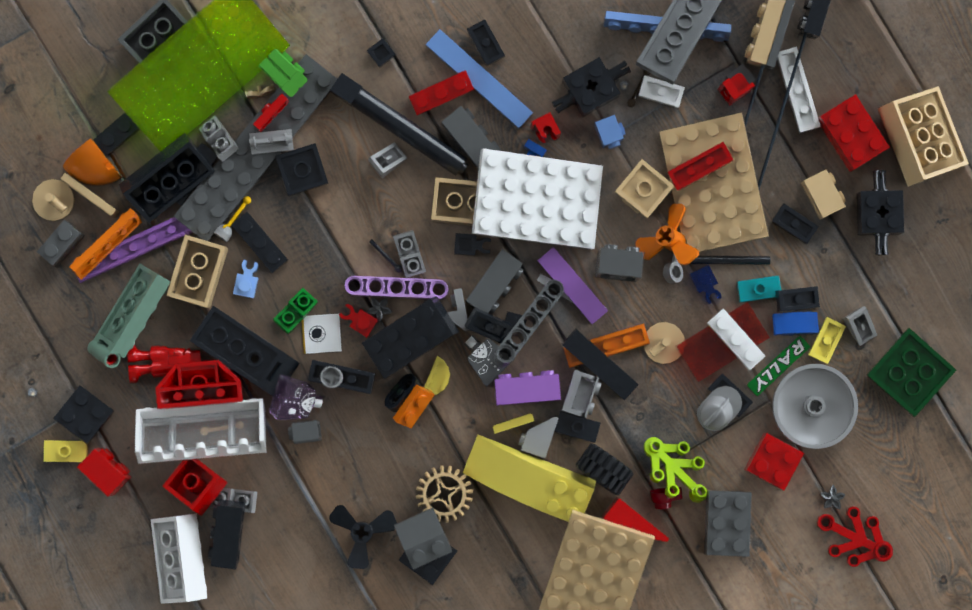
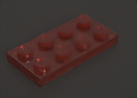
(708, 353)

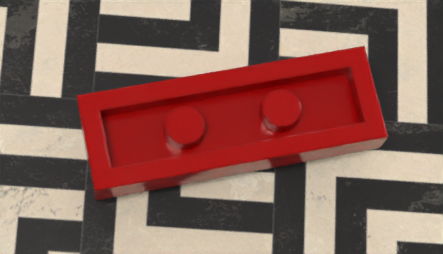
(441, 92)
(700, 166)

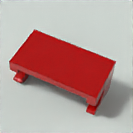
(544, 126)

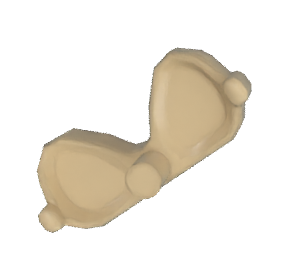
(254, 94)

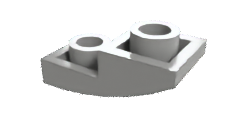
(218, 138)
(409, 253)
(249, 497)

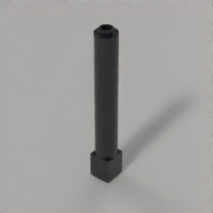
(398, 124)

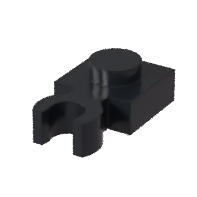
(467, 245)

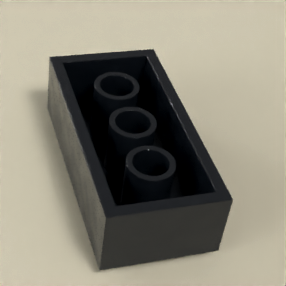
(410, 337)

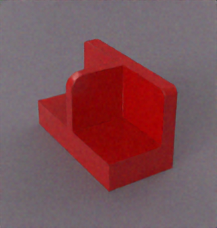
(735, 88)

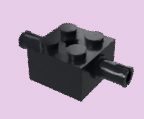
(595, 74)
(872, 223)

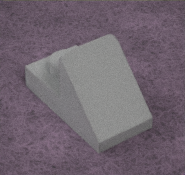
(458, 317)

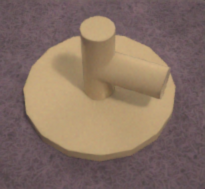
(53, 200)
(663, 339)

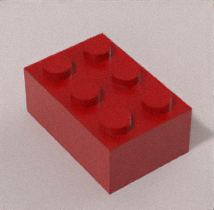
(853, 133)

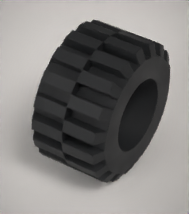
(604, 469)

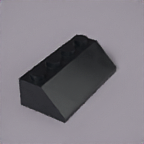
(166, 178)

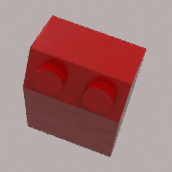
(624, 515)

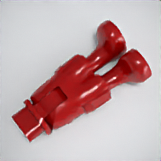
(162, 360)

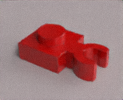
(361, 321)

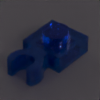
(704, 281)

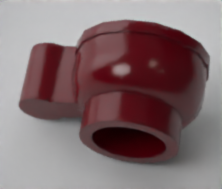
(660, 499)

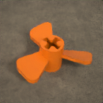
(652, 245)

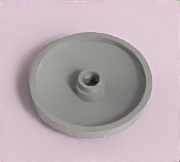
(815, 406)

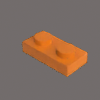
(413, 406)

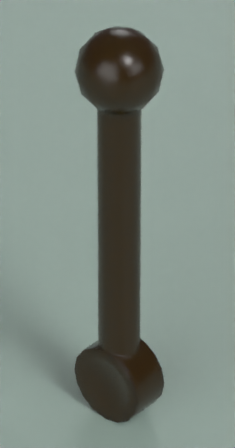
(631, 102)

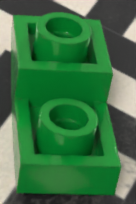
(295, 311)

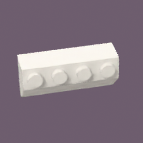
(178, 558)

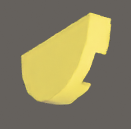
(438, 376)
(513, 423)

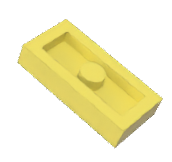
(826, 340)
(65, 451)

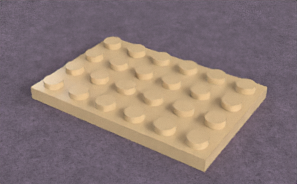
(726, 203)
(596, 566)

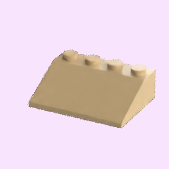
(923, 136)

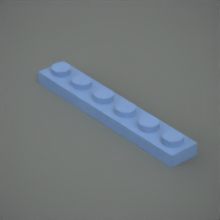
(638, 23)

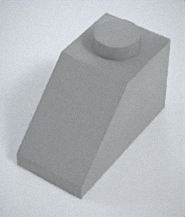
(538, 437)

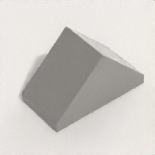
(387, 159)
(860, 325)

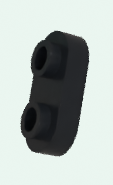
(400, 392)

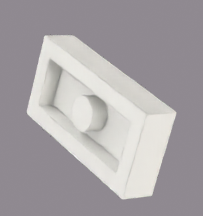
(661, 91)

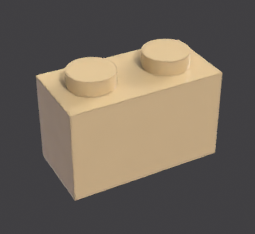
(824, 194)

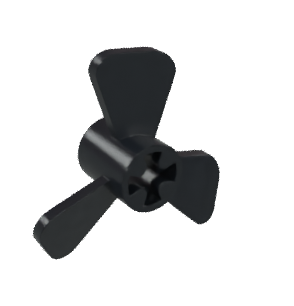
(383, 523)

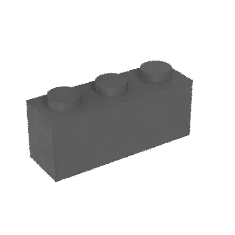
(467, 134)
(495, 282)

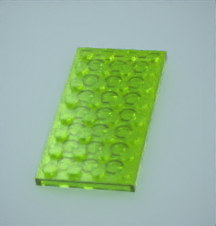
(197, 69)

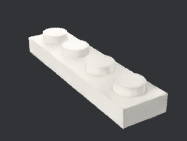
(799, 94)

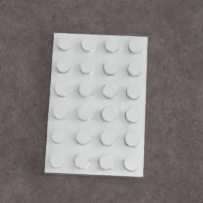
(537, 199)

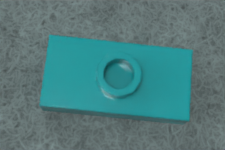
(758, 288)

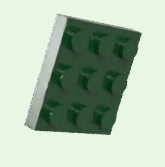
(911, 372)

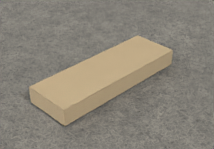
(89, 195)

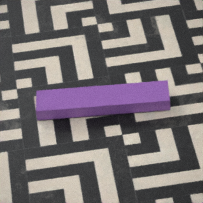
(573, 285)

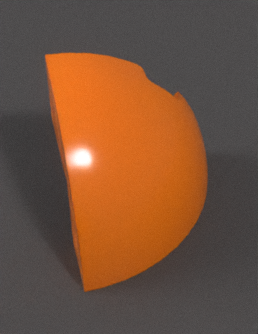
(91, 166)

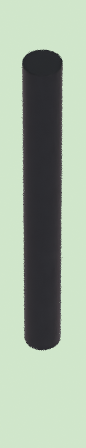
(746, 260)

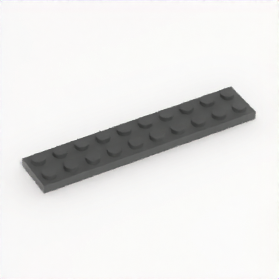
(236, 176)

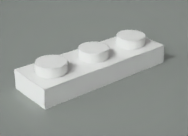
(736, 339)

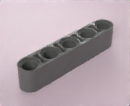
(534, 316)

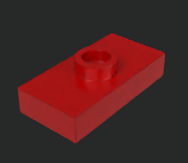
(270, 111)

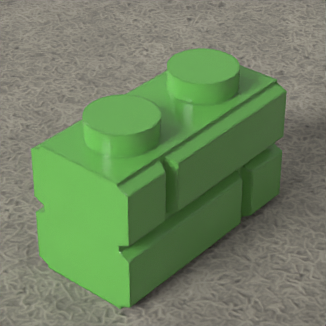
(283, 72)

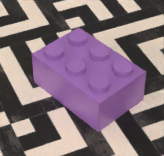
(527, 388)

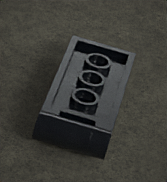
(237, 344)

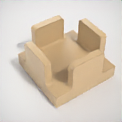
(644, 189)

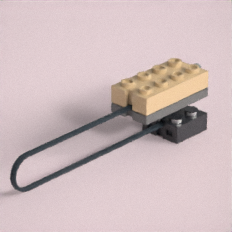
(768, 39)

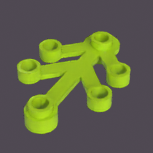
(673, 468)

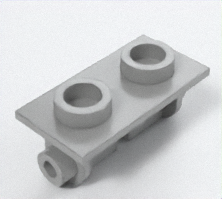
(271, 141)

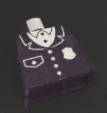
(293, 399)

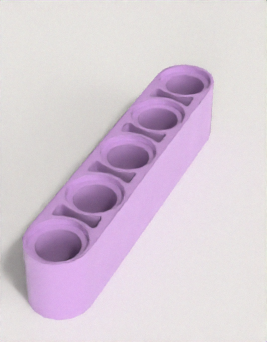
(386, 282)

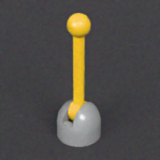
(224, 231)

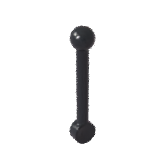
(398, 268)

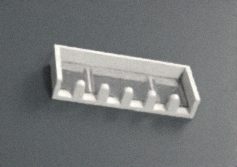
(200, 431)

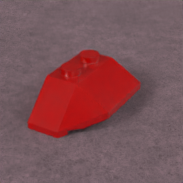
(198, 385)

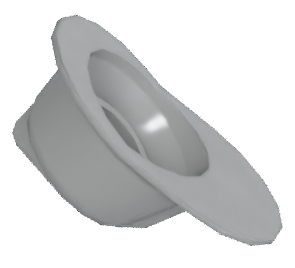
(719, 408)

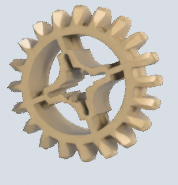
(461, 486)

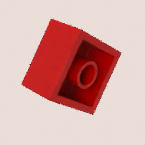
(774, 461)
(105, 471)
(195, 485)

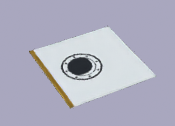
(321, 333)

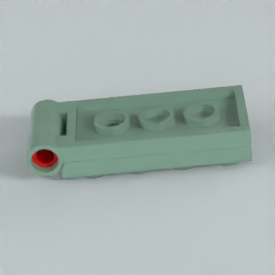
(128, 316)

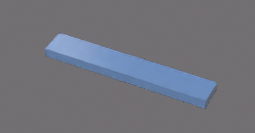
(482, 81)

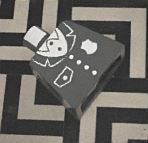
(482, 359)

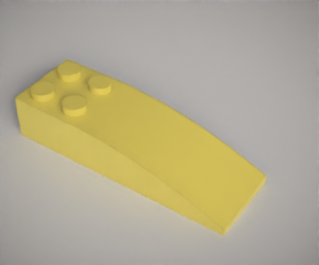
(529, 479)

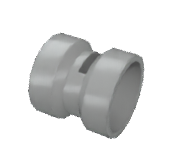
(330, 374)

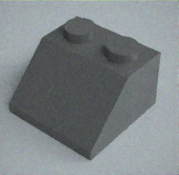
(423, 538)

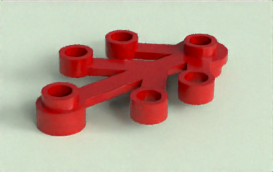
(858, 539)

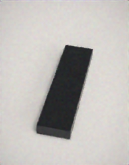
(600, 364)

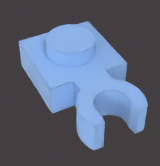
(245, 283)

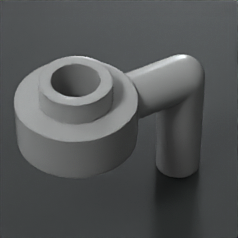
(673, 271)

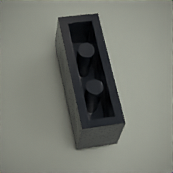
(352, 378)
(227, 534)

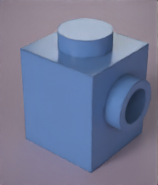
(610, 132)

